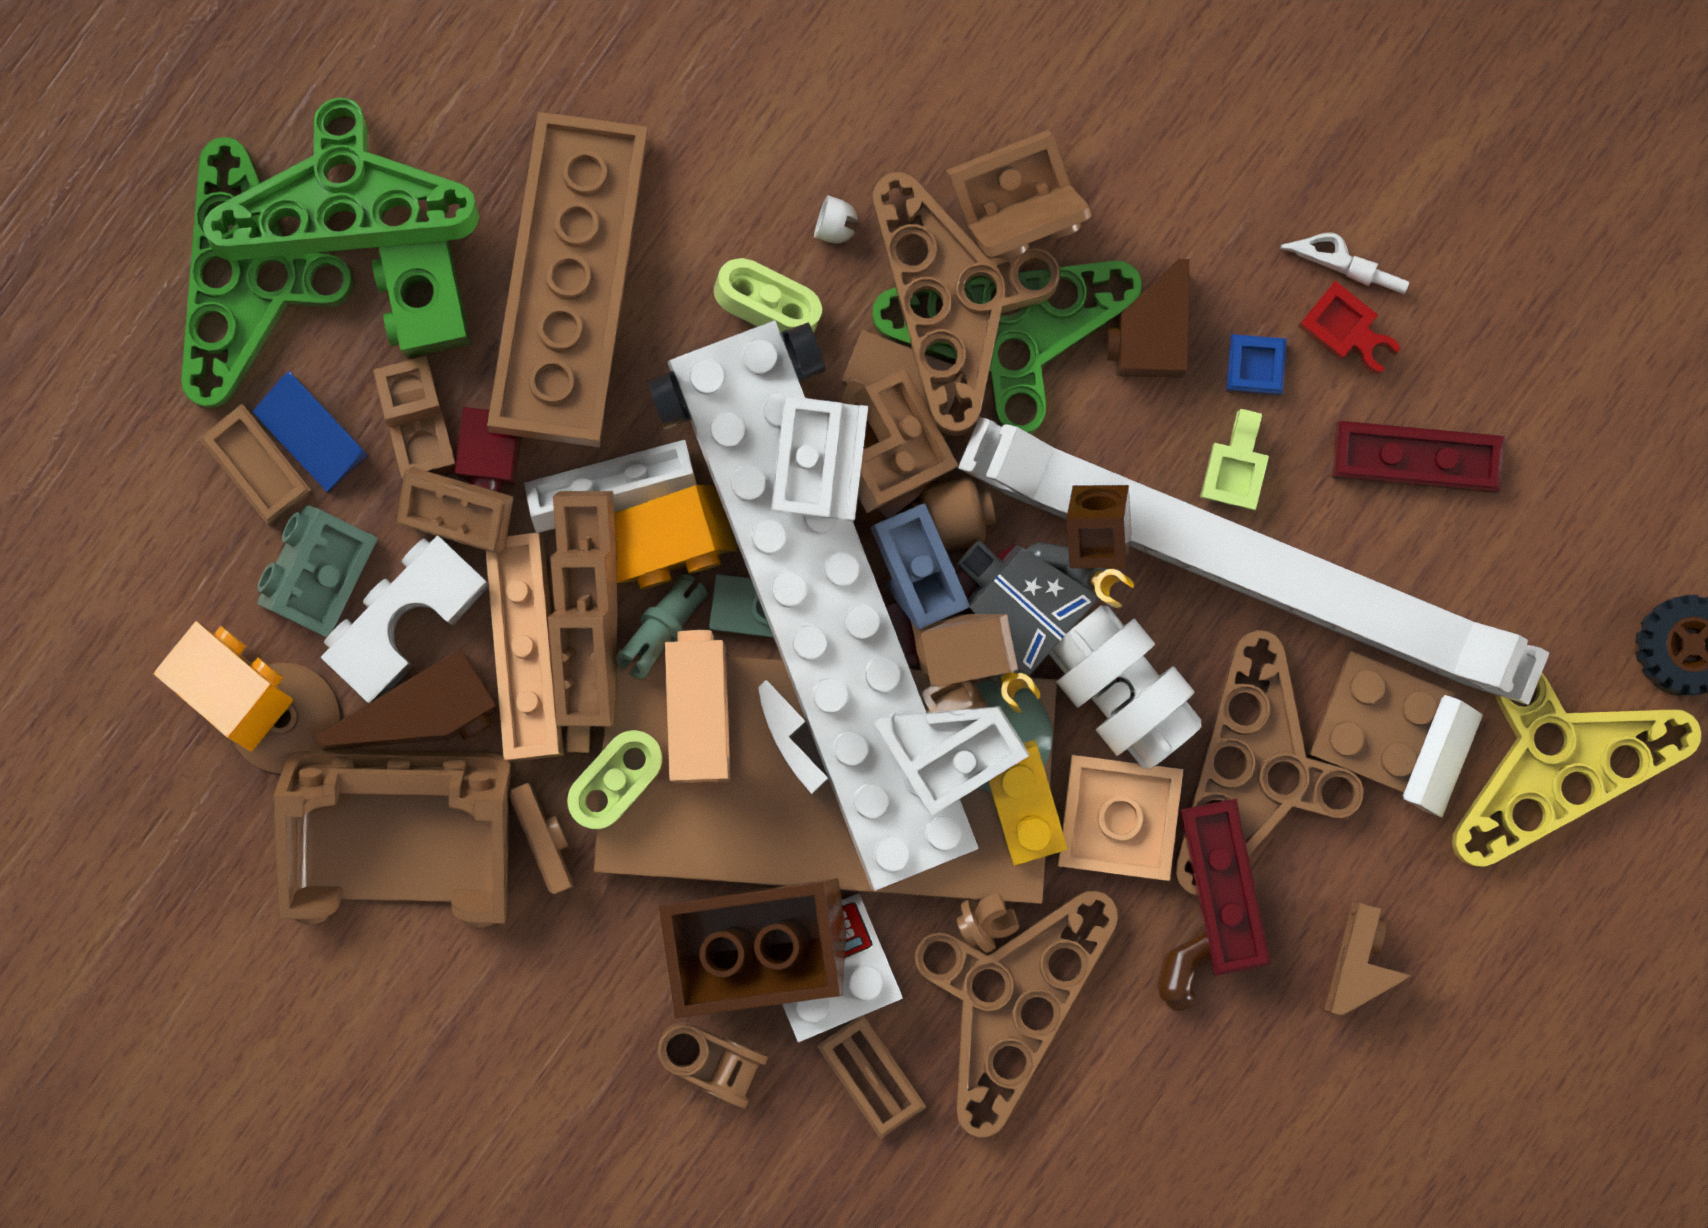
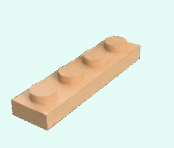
(523, 648)

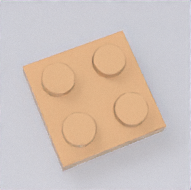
(1120, 817)

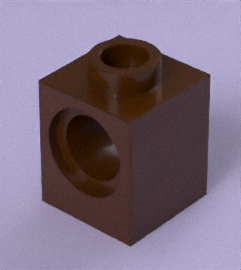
(1099, 526)

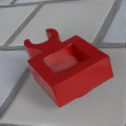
(1342, 323)

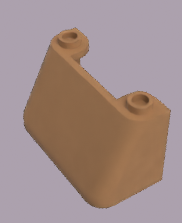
(393, 831)

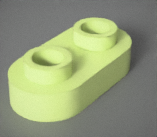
(766, 296)
(615, 779)

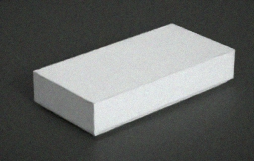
(1442, 756)

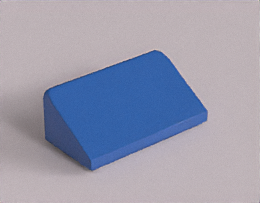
(309, 432)

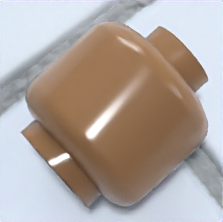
(958, 512)

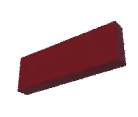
(1418, 456)
(1225, 887)

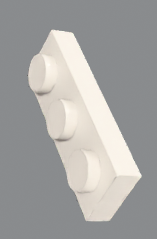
(632, 479)

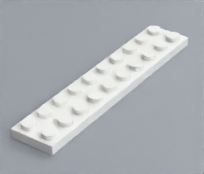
(818, 608)

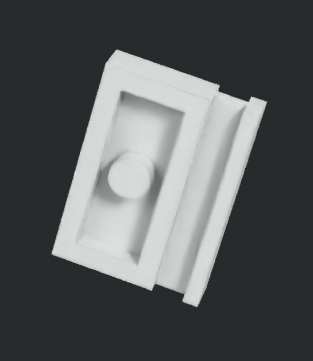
(819, 458)

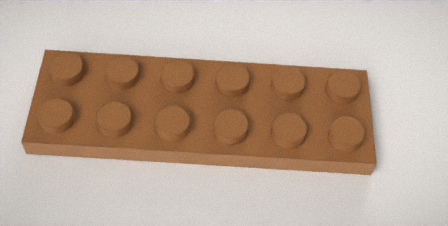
(568, 280)

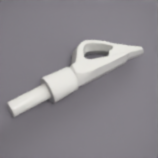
(1354, 267)

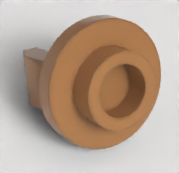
(986, 921)

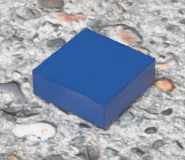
(1256, 364)

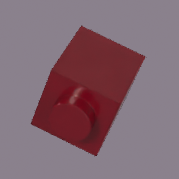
(484, 456)

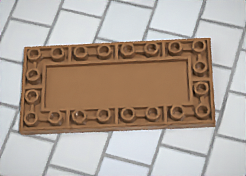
(765, 820)

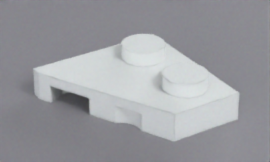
(951, 751)

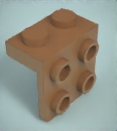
(1017, 196)

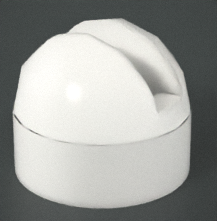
(832, 220)

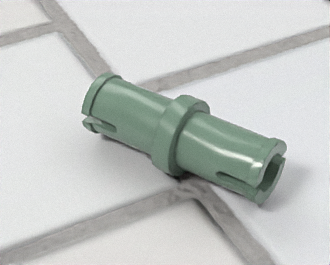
(661, 626)

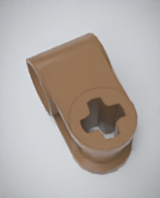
(714, 1063)

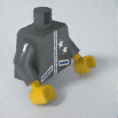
(1039, 598)

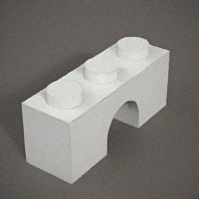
(367, 649)

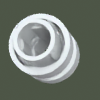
(1145, 724)

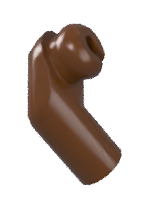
(1179, 972)

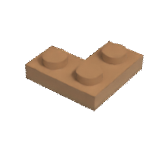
(908, 446)

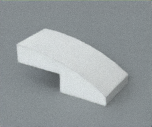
(783, 724)

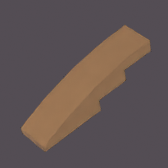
(585, 608)

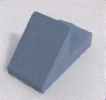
(919, 567)

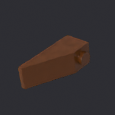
(427, 707)

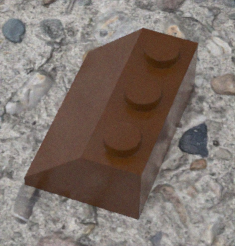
(755, 948)

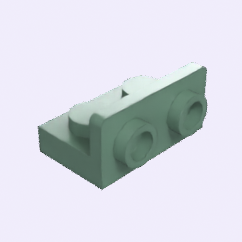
(315, 569)

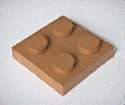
(1376, 722)

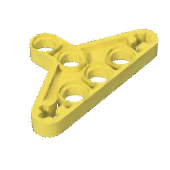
(1539, 777)

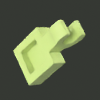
(1235, 471)

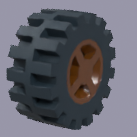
(1659, 646)

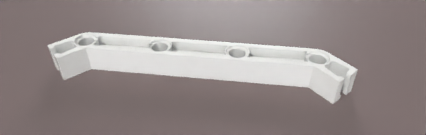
(1265, 567)

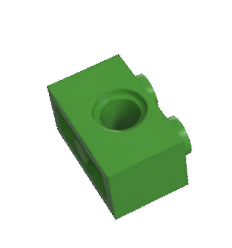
(443, 320)

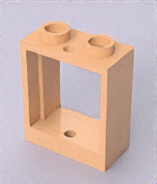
(697, 708)

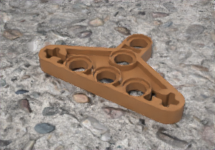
(946, 270)
(1265, 742)
(999, 1023)

